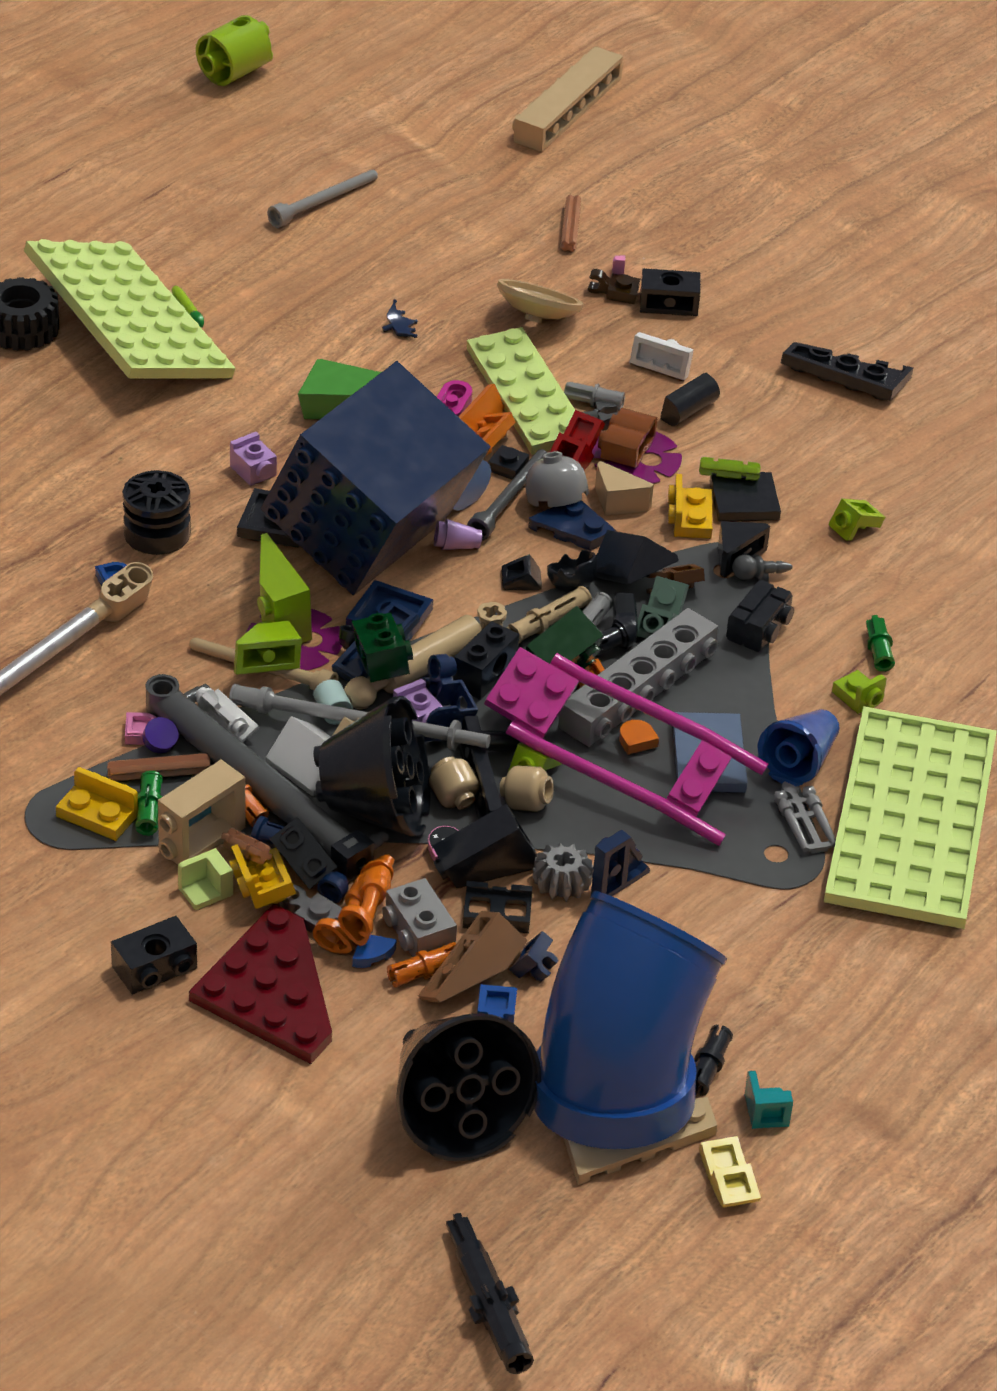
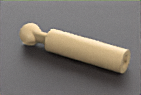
(447, 640)

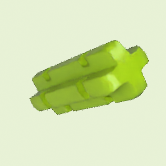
(729, 468)

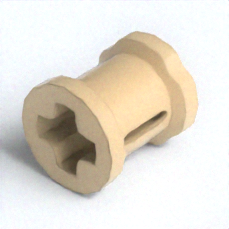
(487, 611)

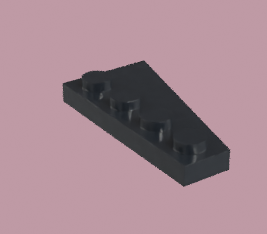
(847, 370)

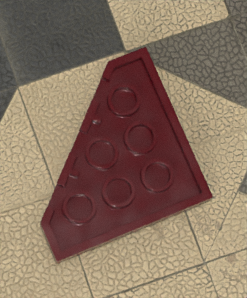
(270, 986)

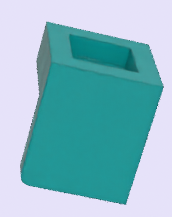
(767, 1105)

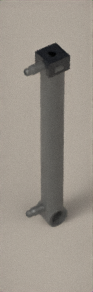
(280, 796)

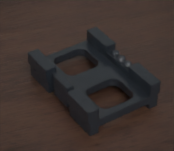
(498, 898)

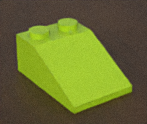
(282, 591)

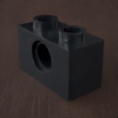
(670, 292)
(486, 658)
(154, 955)

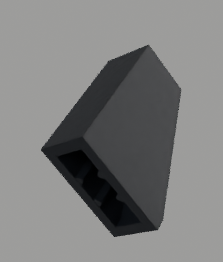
(485, 850)

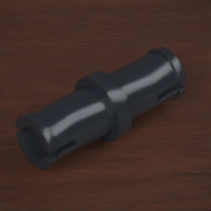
(710, 1057)

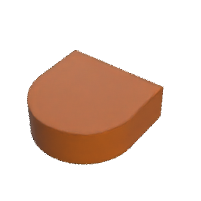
(637, 736)

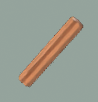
(571, 223)
(167, 766)

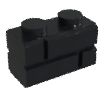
(760, 616)

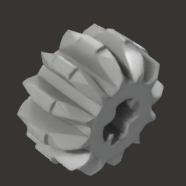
(563, 871)

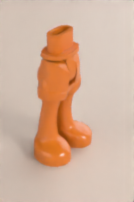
(357, 918)

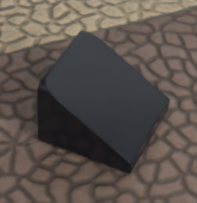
(522, 574)

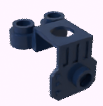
(447, 692)

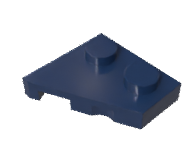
(573, 524)

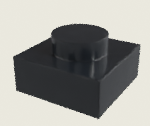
(508, 461)

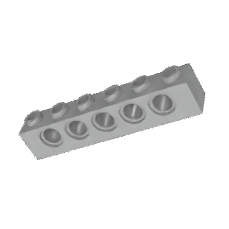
(644, 671)

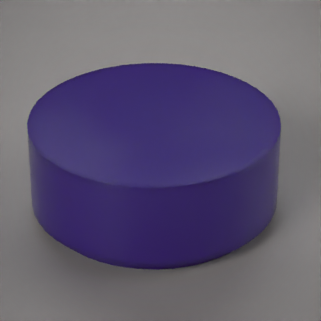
(160, 735)

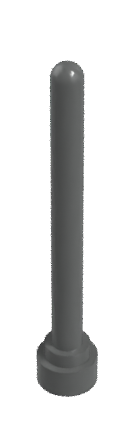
(486, 519)

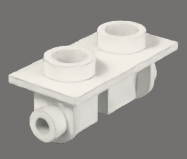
(226, 713)

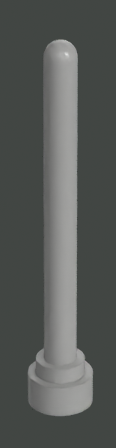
(281, 214)

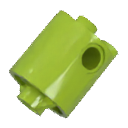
(234, 50)

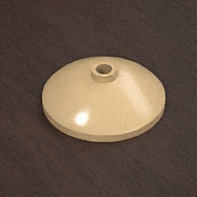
(538, 301)

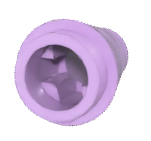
(454, 535)

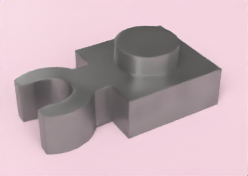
(310, 908)

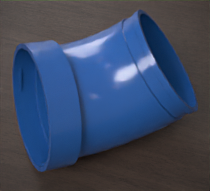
(623, 1028)

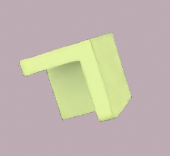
(205, 879)

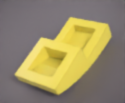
(728, 1172)

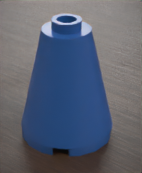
(798, 746)

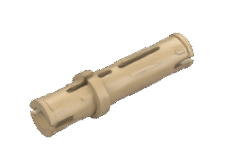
(540, 619)

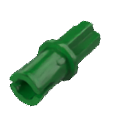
(880, 644)

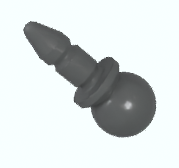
(747, 567)

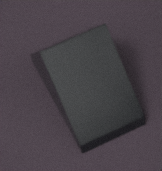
(739, 540)

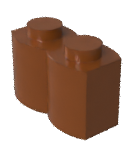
(627, 437)

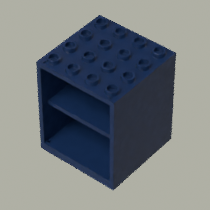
(374, 477)

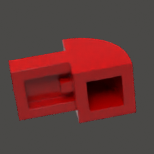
(579, 438)

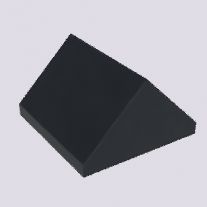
(630, 557)

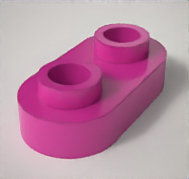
(456, 395)

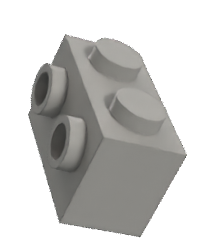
(418, 917)

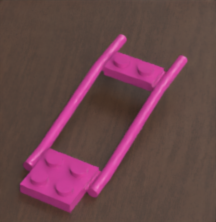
(535, 693)

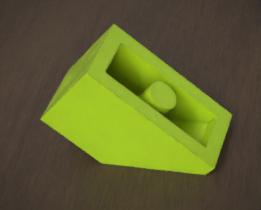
(268, 648)

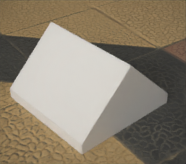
(294, 753)

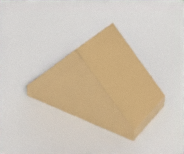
(622, 491)

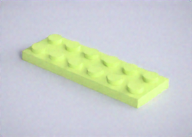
(523, 386)

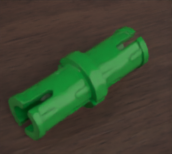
(148, 802)

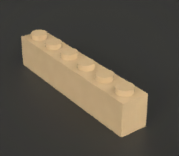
(567, 99)

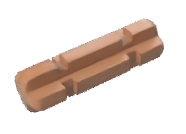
(249, 847)

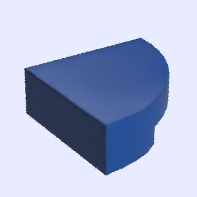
(373, 951)

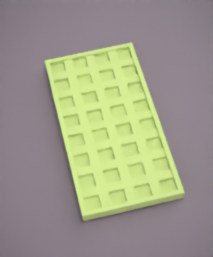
(129, 310)
(911, 818)

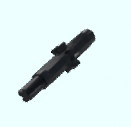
(489, 1298)

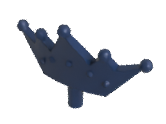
(400, 324)

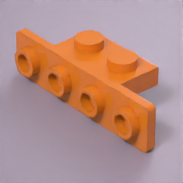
(486, 416)

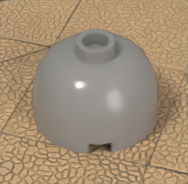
(555, 480)

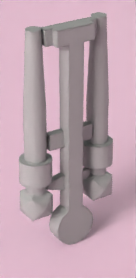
(815, 806)

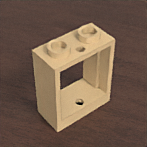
(215, 787)

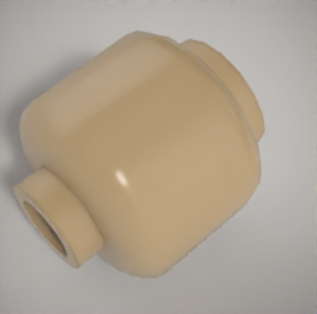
(454, 783)
(527, 788)

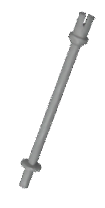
(266, 700)

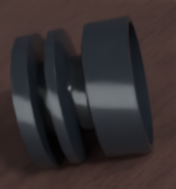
(156, 512)

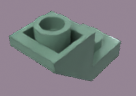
(664, 605)

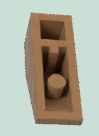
(482, 952)

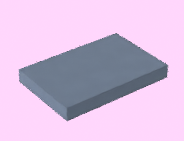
(728, 726)

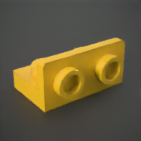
(690, 511)
(99, 804)

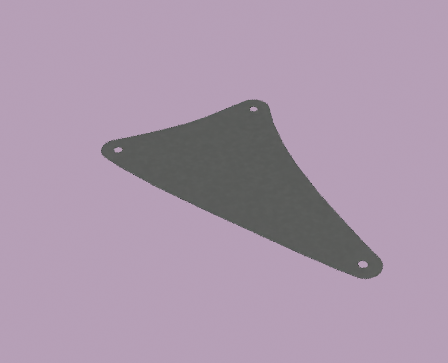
(581, 807)

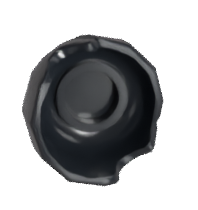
(572, 573)

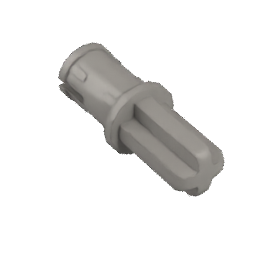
(594, 394)

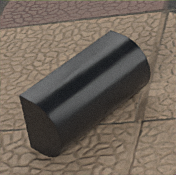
(689, 399)

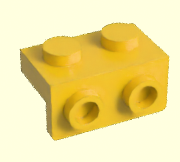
(264, 882)

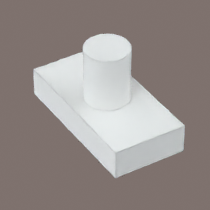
(661, 355)

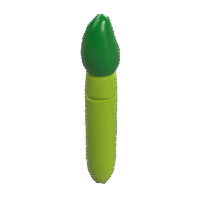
(184, 300)

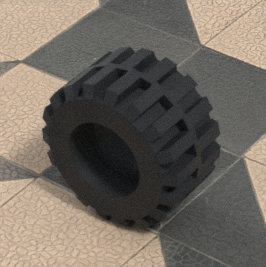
(27, 314)

